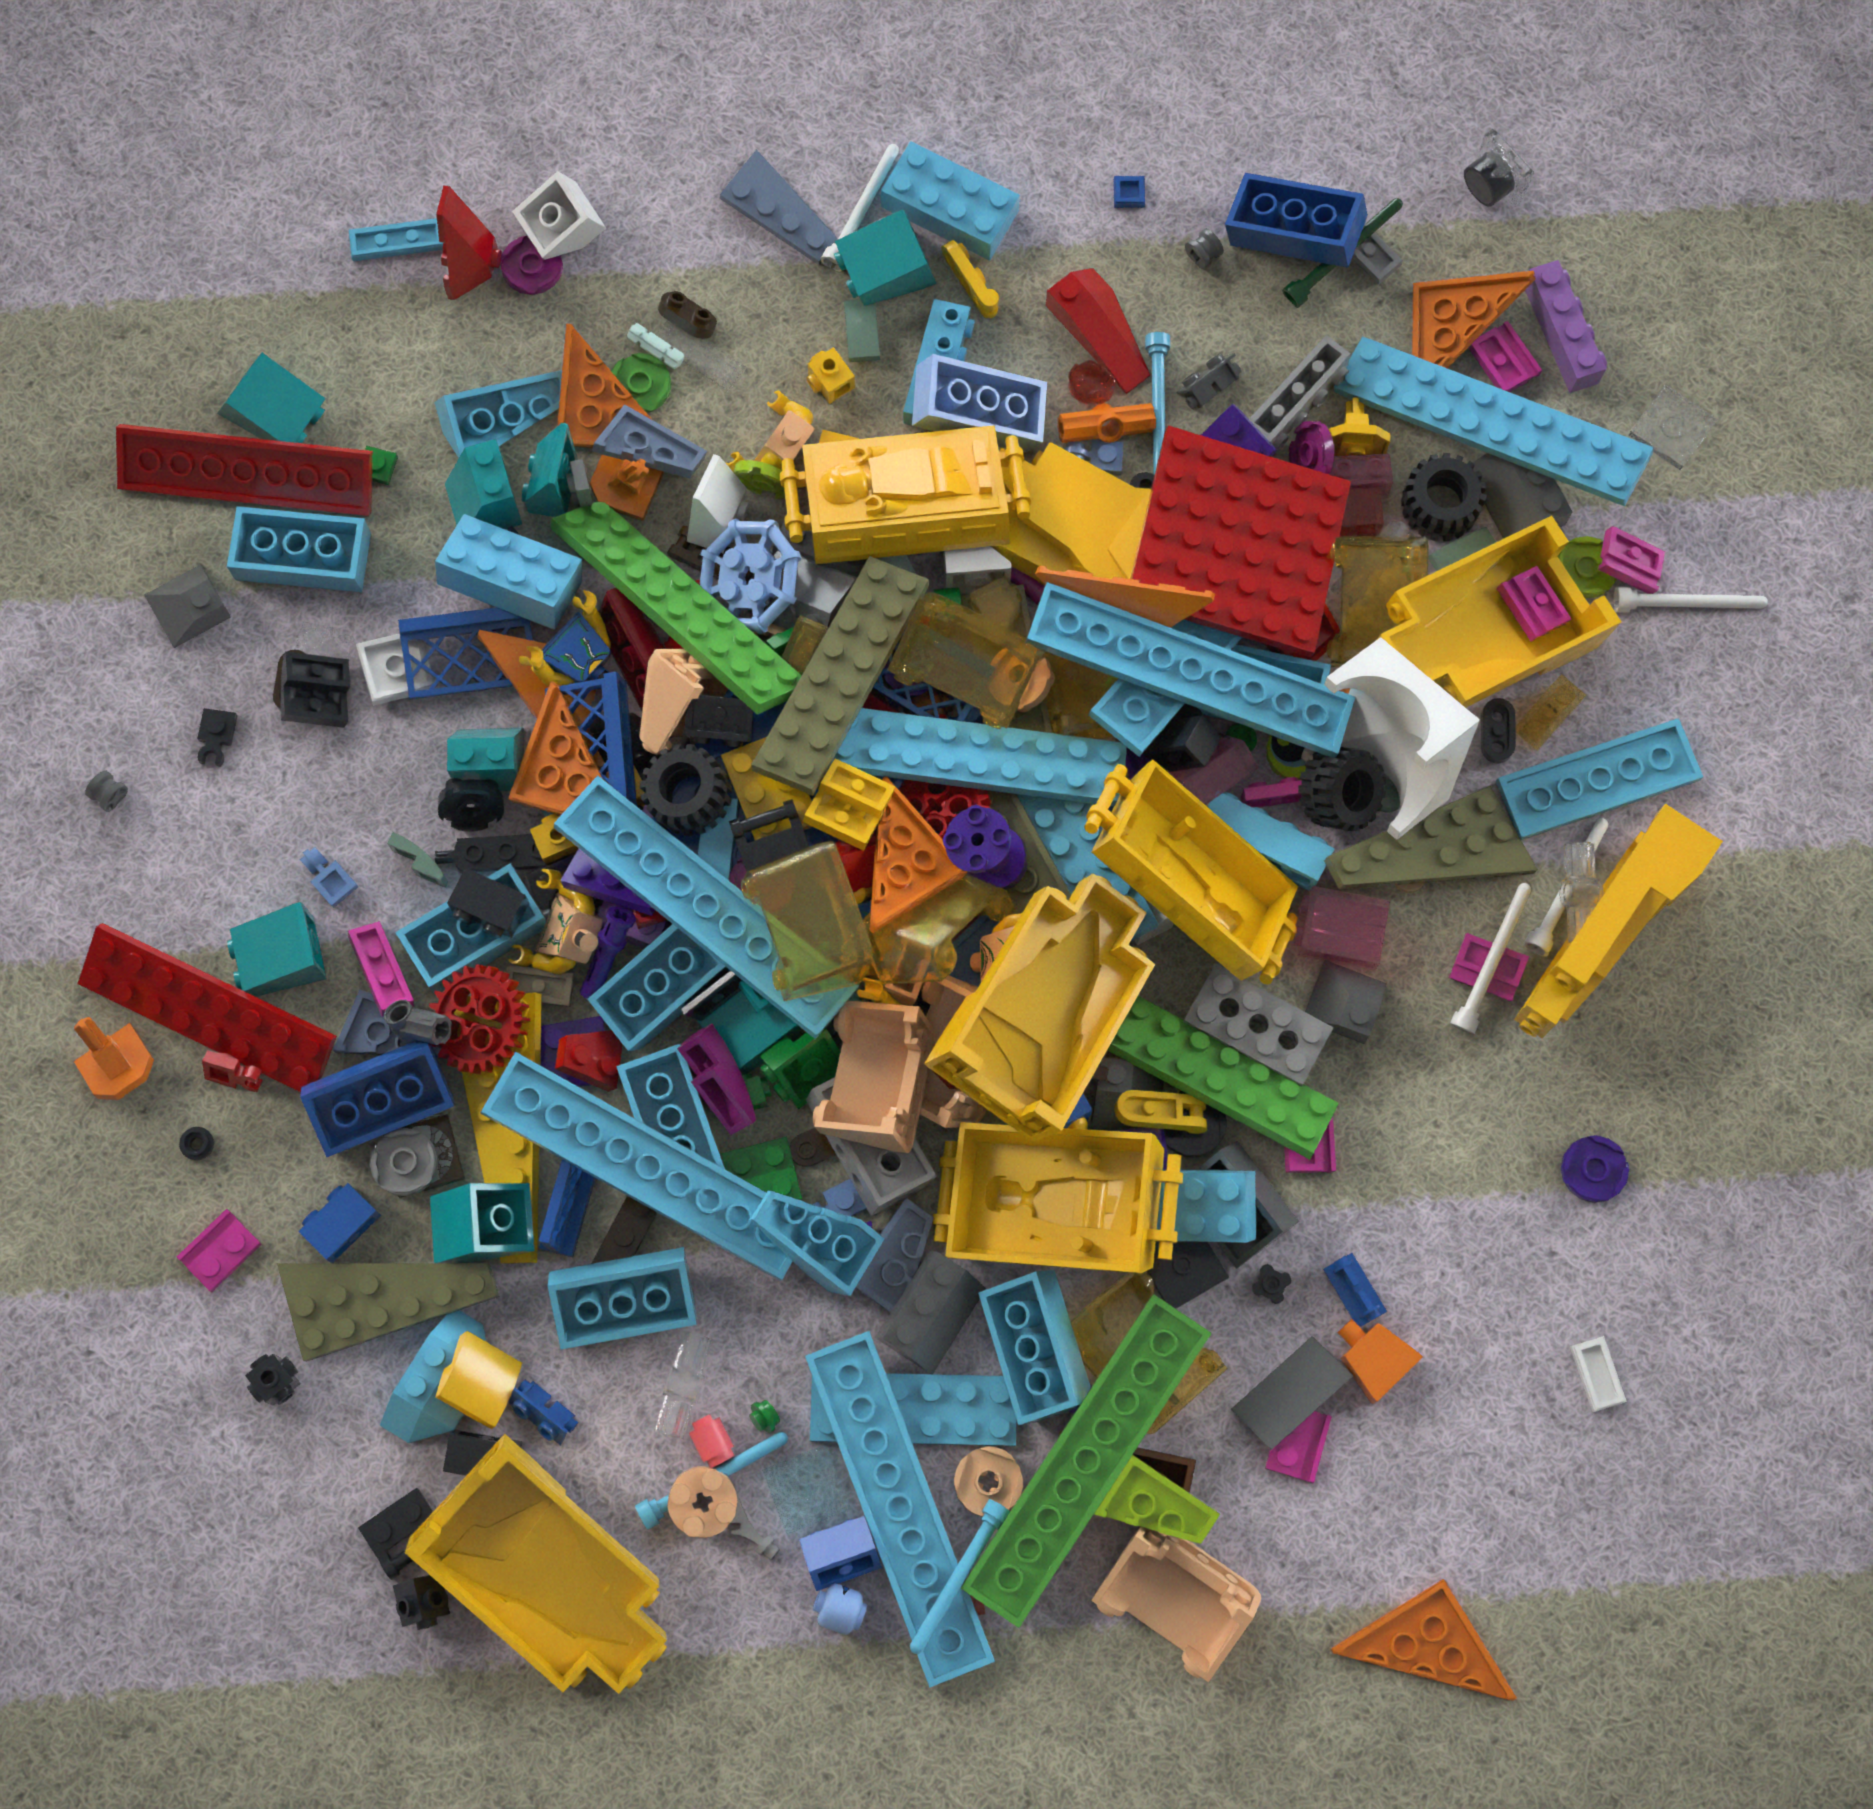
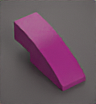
(718, 1078)

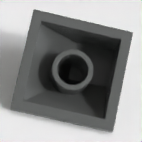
(187, 606)
(1346, 1001)
(1120, 1078)

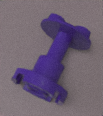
(986, 847)

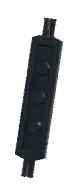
(492, 853)

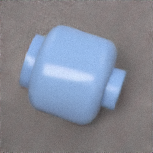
(840, 1609)

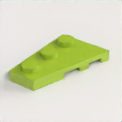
(1156, 1503)

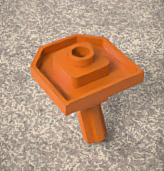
(625, 485)
(113, 1062)

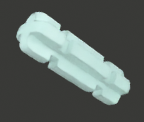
(655, 346)

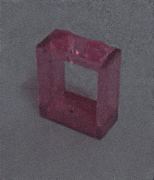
(1225, 768)

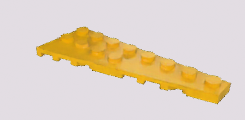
(503, 1153)

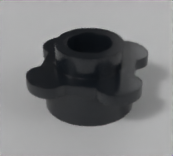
(1274, 1293)

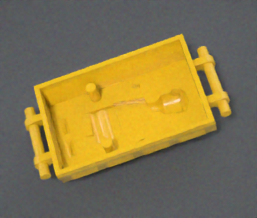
(905, 494)
(1195, 870)
(1057, 1200)

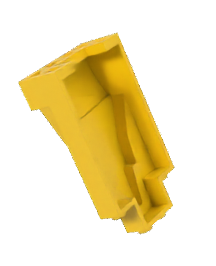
(1076, 518)
(1466, 635)
(1642, 884)
(1047, 1007)
(541, 1572)

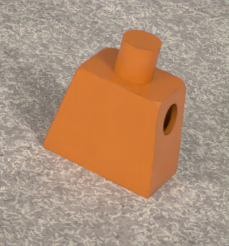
(1376, 1358)

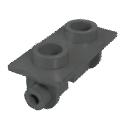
(1199, 387)

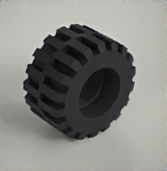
(1439, 520)
(672, 769)
(1342, 789)

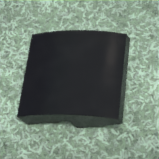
(314, 689)
(713, 997)

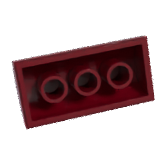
(631, 639)

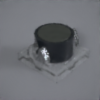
(1497, 172)

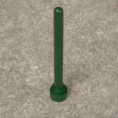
(1298, 291)

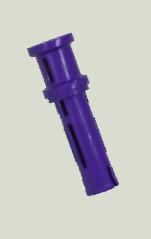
(610, 942)

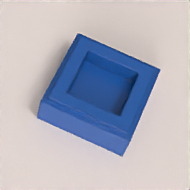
(1129, 191)

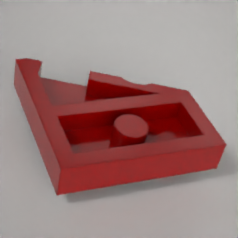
(591, 1058)

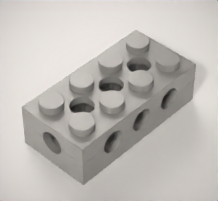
(1259, 1006)
(863, 1165)

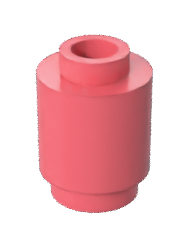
(711, 1440)

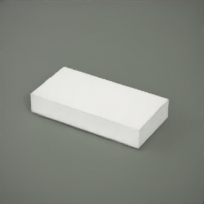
(1598, 1374)

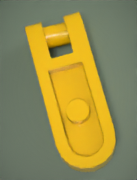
(971, 278)
(1161, 1111)

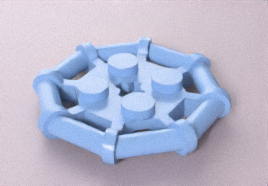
(758, 560)

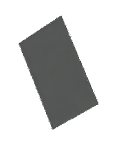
(1291, 1392)

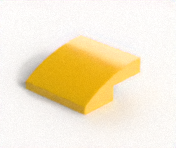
(849, 804)
(479, 1380)

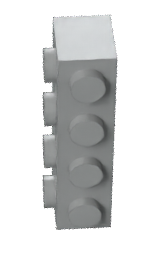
(1301, 391)

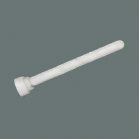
(863, 203)
(1629, 600)
(1543, 936)
(1467, 1016)

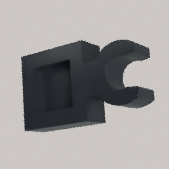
(215, 730)

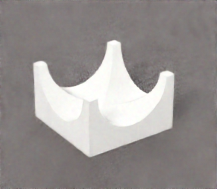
(1407, 726)

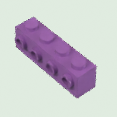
(1565, 327)

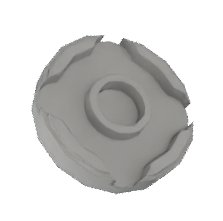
(404, 1162)

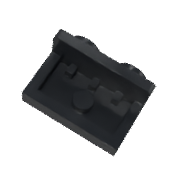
(718, 719)

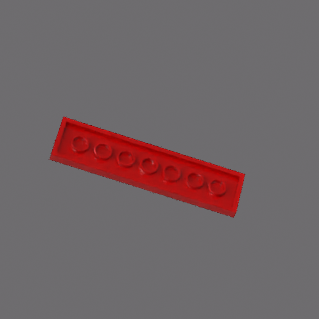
(244, 469)
(205, 1008)

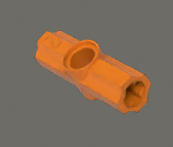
(1088, 424)

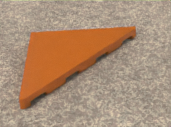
(1458, 310)
(589, 392)
(1160, 603)
(506, 654)
(555, 761)
(907, 862)
(1429, 1640)

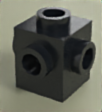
(284, 1382)
(421, 1602)

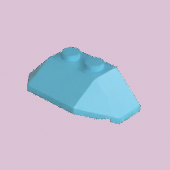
(412, 1408)

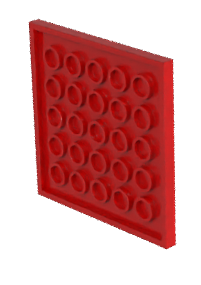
(1246, 532)

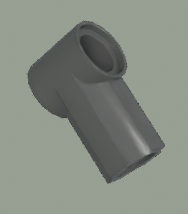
(417, 1024)

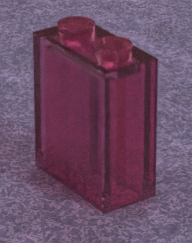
(1342, 927)

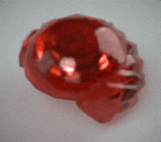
(1091, 383)

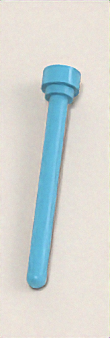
(1157, 345)
(653, 1510)
(992, 1519)

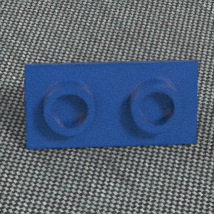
(1355, 1290)
(529, 1404)

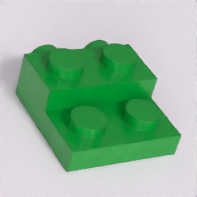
(800, 1065)
(765, 1167)

